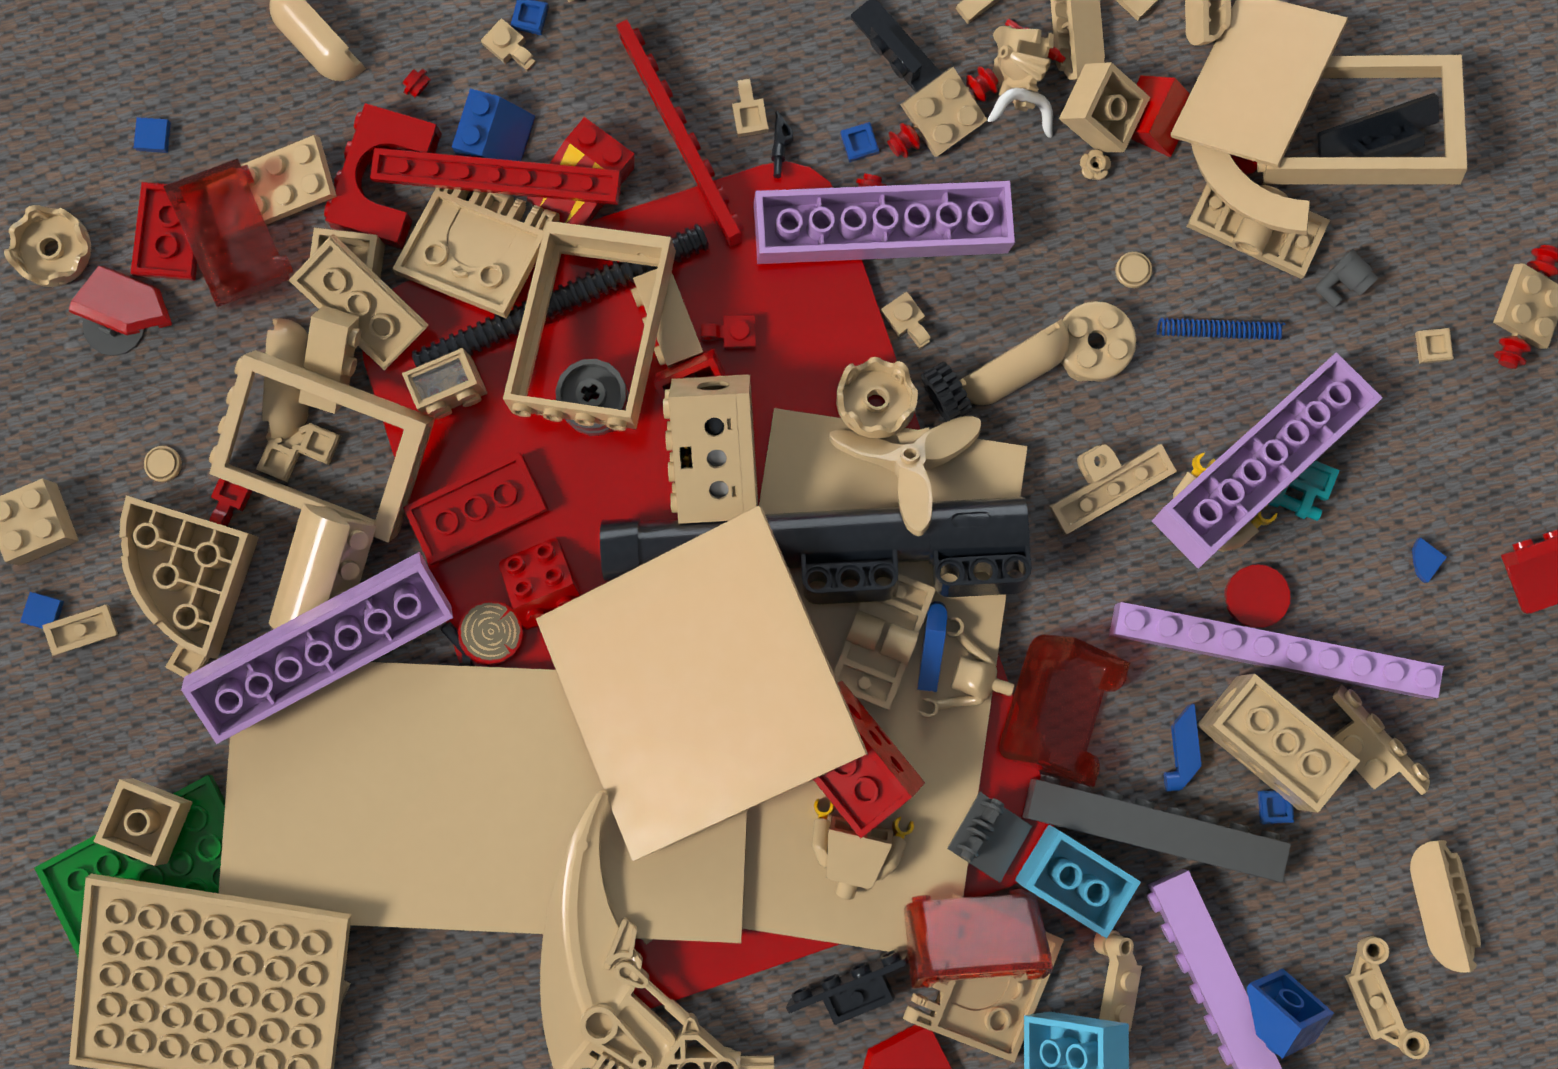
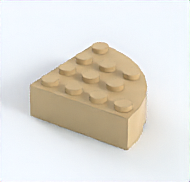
(184, 572)

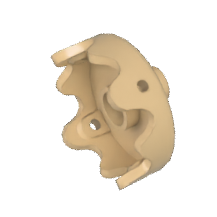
(29, 242)
(1101, 364)
(882, 379)

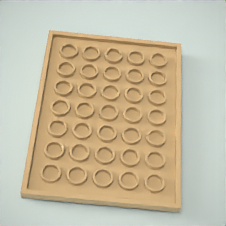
(205, 980)

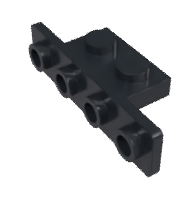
(895, 45)
(1384, 132)
(855, 992)

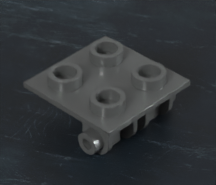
(989, 837)

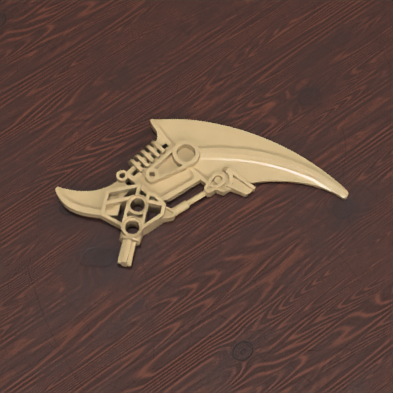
(592, 975)

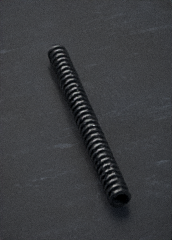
(561, 299)

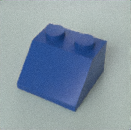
(492, 128)
(1286, 1013)

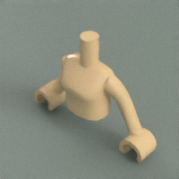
(971, 677)

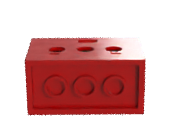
(874, 784)

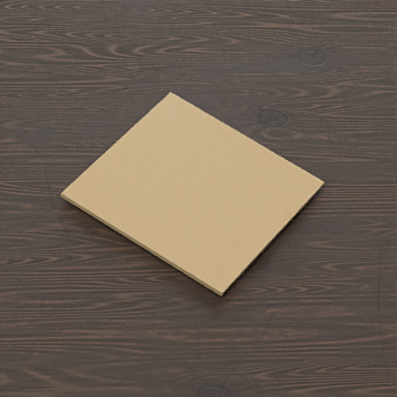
(700, 685)

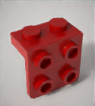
(1534, 572)
(538, 581)

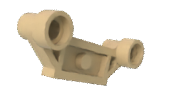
(1121, 978)
(1377, 1002)

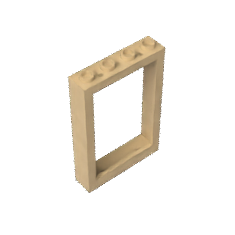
(1389, 169)
(600, 244)
(406, 464)

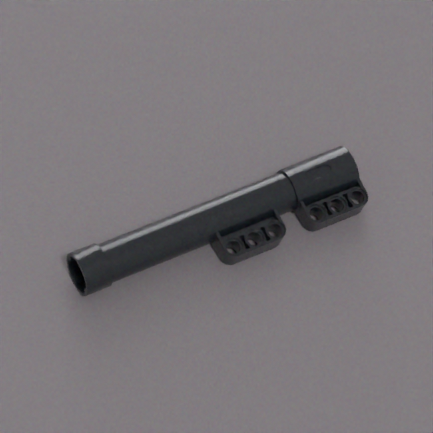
(862, 547)

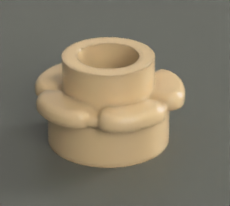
(1091, 172)

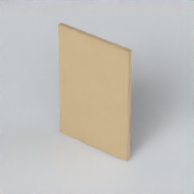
(1259, 79)

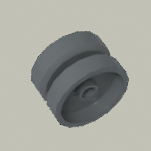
(591, 378)

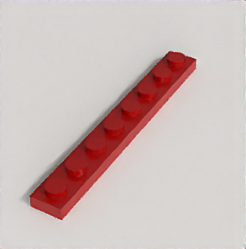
(686, 143)
(496, 176)

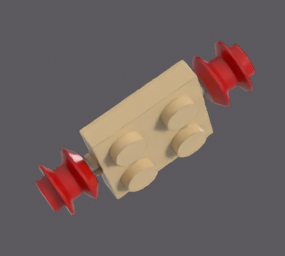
(943, 112)
(1528, 307)

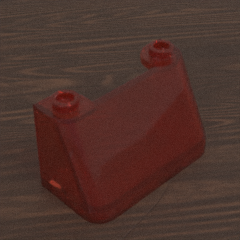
(228, 233)
(1059, 705)
(976, 938)

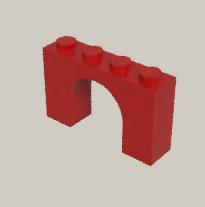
(376, 129)

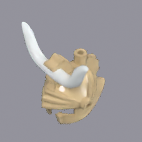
(1018, 68)

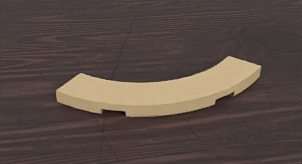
(1249, 198)

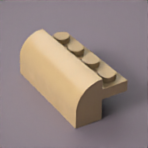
(322, 561)

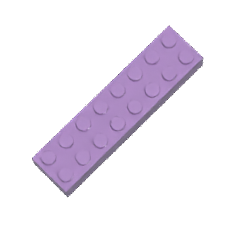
(883, 222)
(1266, 460)
(317, 648)

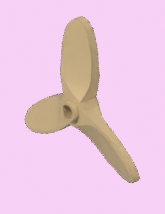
(911, 462)

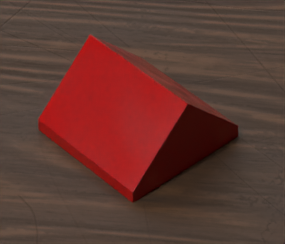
(1160, 113)

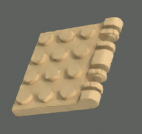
(474, 247)
(983, 1010)

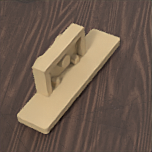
(1377, 751)

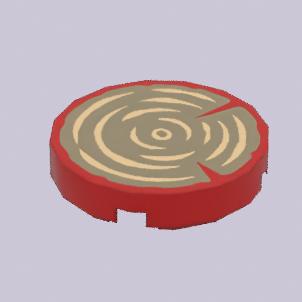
(490, 632)

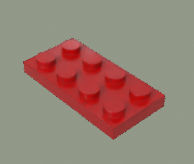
(475, 508)

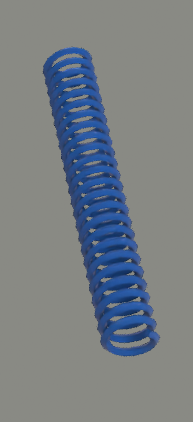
(1244, 334)

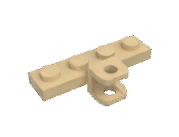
(1109, 484)

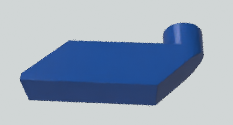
(932, 647)
(1185, 750)

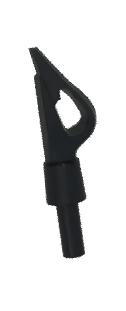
(780, 142)

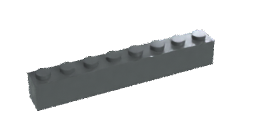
(1155, 829)

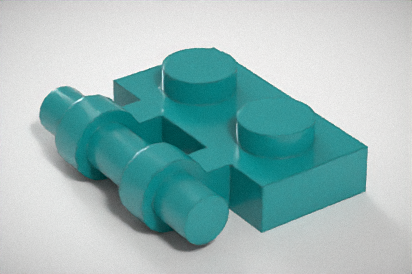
(1313, 482)

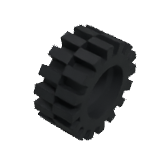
(946, 392)

